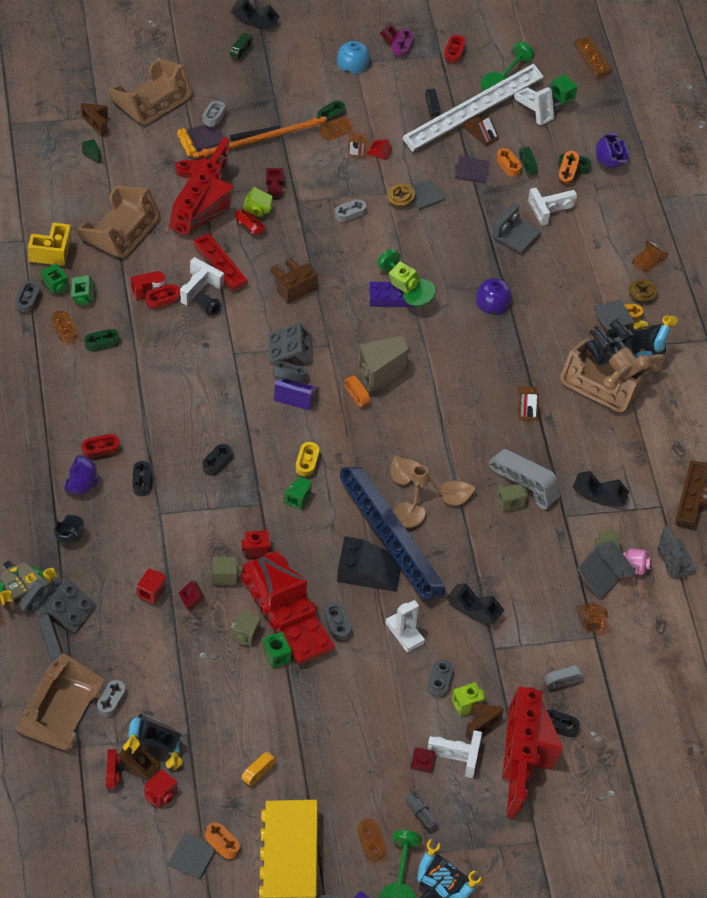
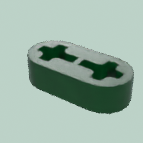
(241, 46)
(329, 111)
(528, 161)
(582, 161)
(101, 340)

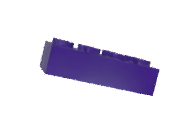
(386, 295)

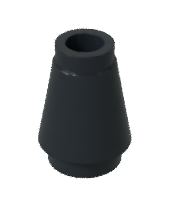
(208, 303)

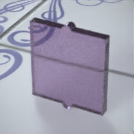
(205, 136)
(471, 169)

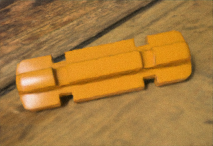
(186, 141)

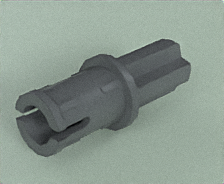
(421, 810)

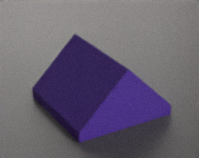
(294, 393)

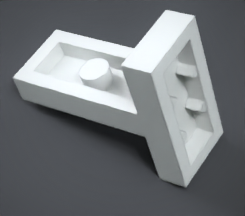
(539, 102)
(545, 205)
(202, 275)
(404, 626)
(457, 750)

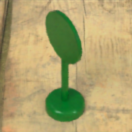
(522, 52)
(422, 294)
(405, 839)

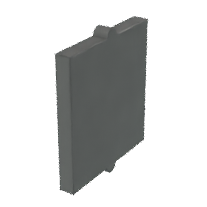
(426, 194)
(612, 310)
(191, 856)

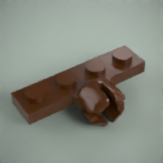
(693, 494)

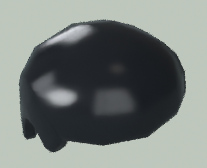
(70, 529)

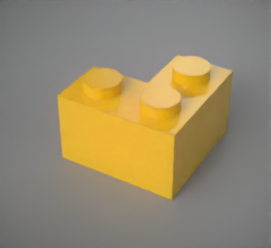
(50, 248)

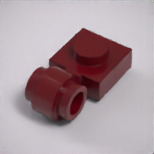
(275, 181)

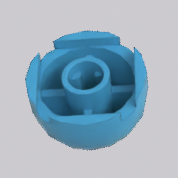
(353, 57)

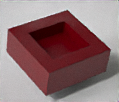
(389, 33)
(191, 594)
(422, 760)

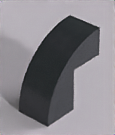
(261, 18)
(607, 493)
(481, 609)

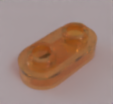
(335, 128)
(66, 329)
(371, 841)

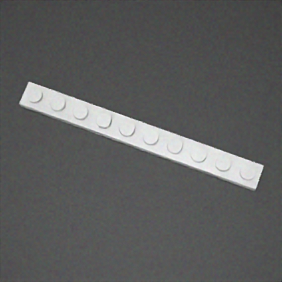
(472, 107)

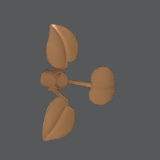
(404, 471)

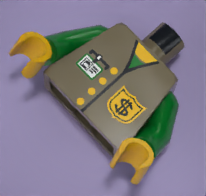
(18, 579)

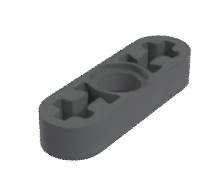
(49, 637)

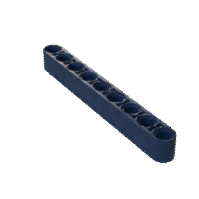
(392, 533)

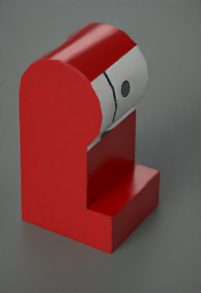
(145, 282)

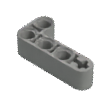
(528, 474)

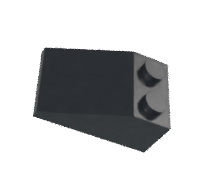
(367, 565)

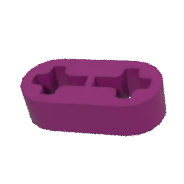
(405, 43)

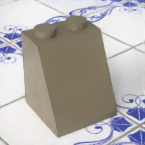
(382, 362)

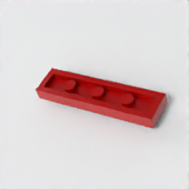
(219, 259)

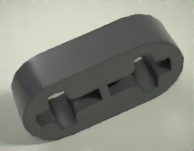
(290, 371)

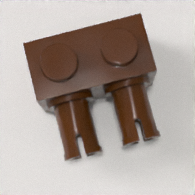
(295, 283)

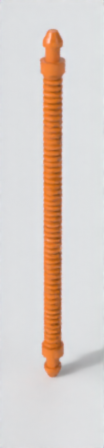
(311, 123)

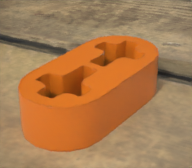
(510, 161)
(572, 169)
(357, 391)
(221, 841)

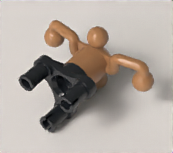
(618, 355)

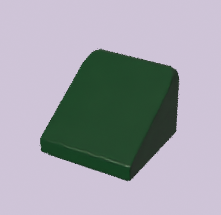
(91, 150)

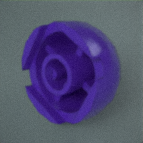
(611, 151)
(494, 296)
(81, 476)

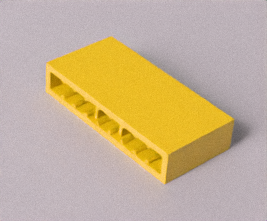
(289, 849)

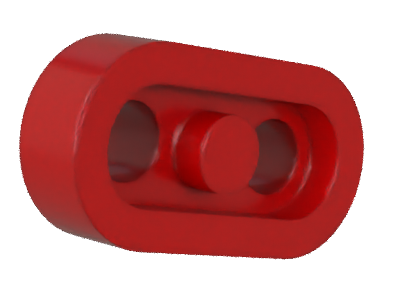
(454, 48)
(185, 168)
(247, 219)
(161, 296)
(100, 445)
(112, 776)

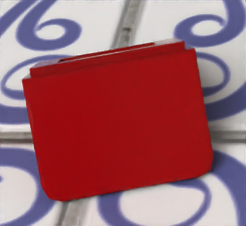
(380, 149)

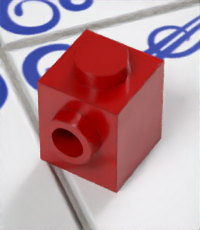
(255, 544)
(151, 586)
(160, 789)

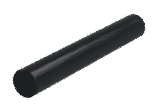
(239, 136)

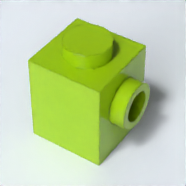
(258, 202)
(404, 277)
(465, 696)

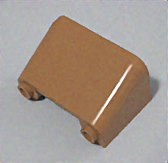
(155, 97)
(125, 224)
(587, 377)
(59, 702)

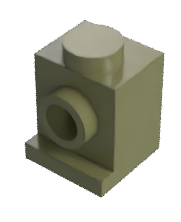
(511, 497)

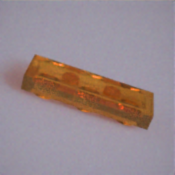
(593, 56)

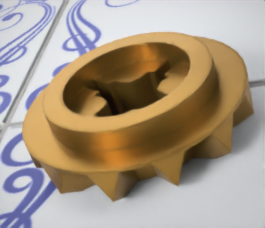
(407, 191)
(641, 285)

